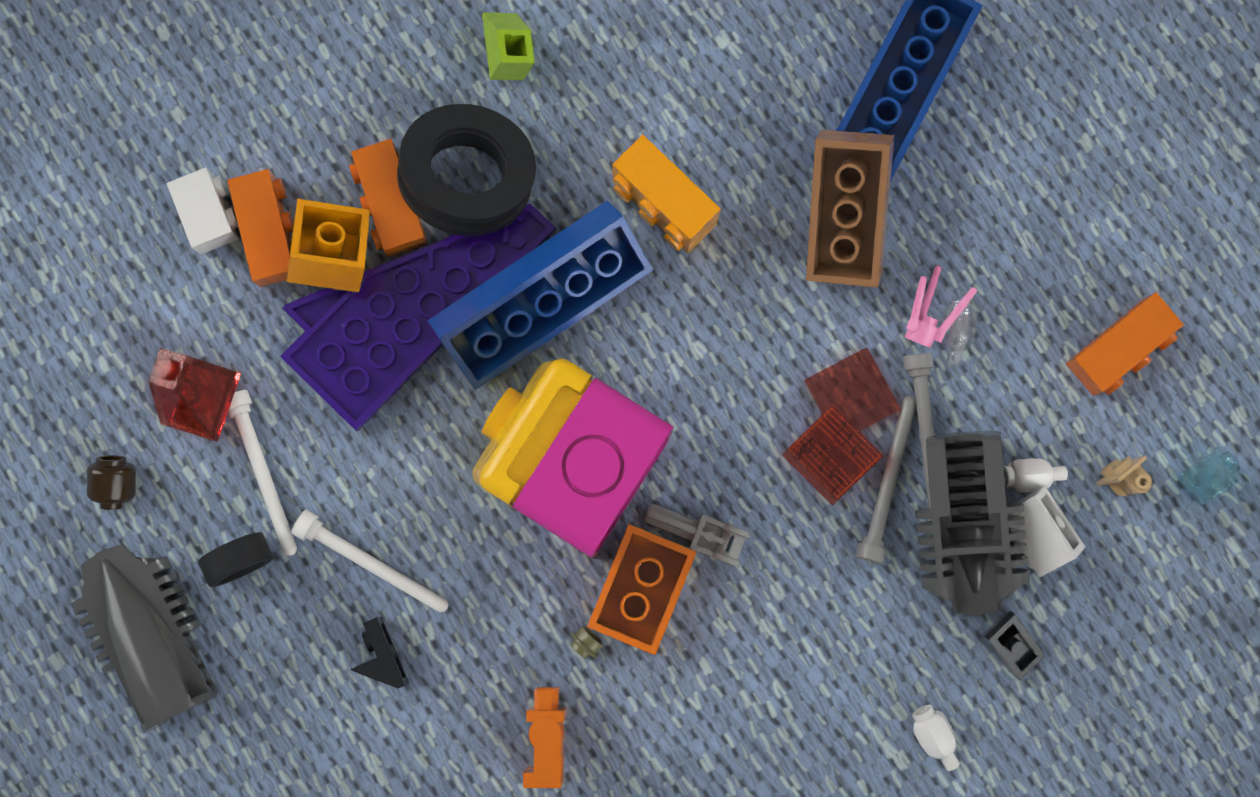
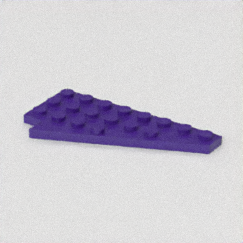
(374, 340)

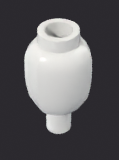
(1032, 474)
(935, 735)

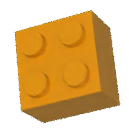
(328, 245)

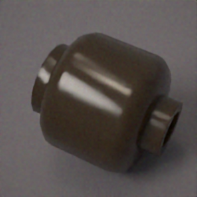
(111, 481)

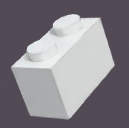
(204, 210)
(1048, 533)

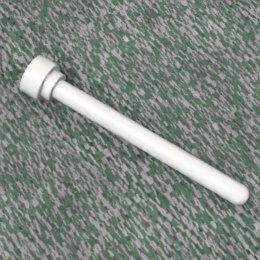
(239, 410)
(311, 528)

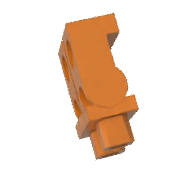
(547, 738)

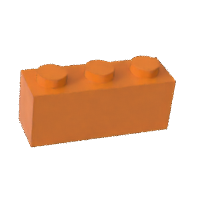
(396, 224)
(263, 225)
(1126, 345)

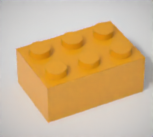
(664, 195)

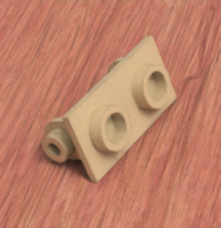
(1126, 476)

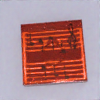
(855, 389)
(832, 454)

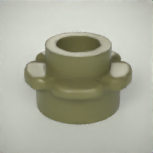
(586, 643)

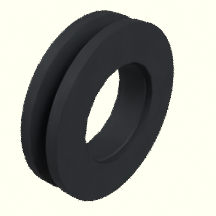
(472, 127)

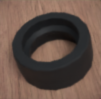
(235, 559)

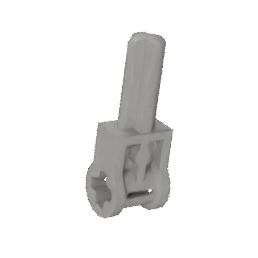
(707, 535)

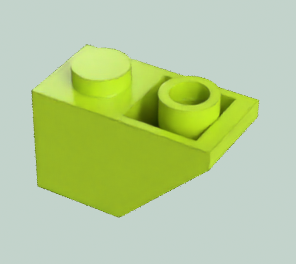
(507, 46)

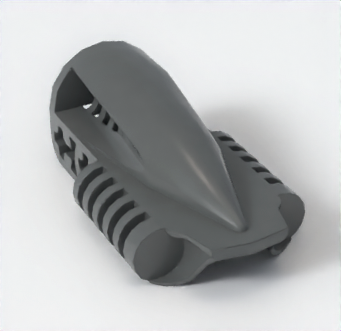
(970, 524)
(143, 634)

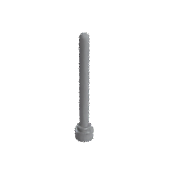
(919, 368)
(872, 547)

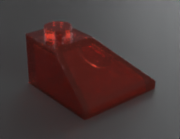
(192, 393)

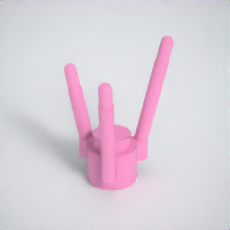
(923, 328)

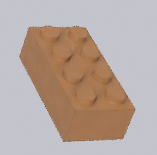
(849, 207)

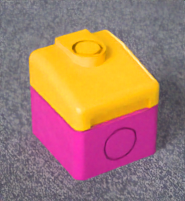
(569, 453)

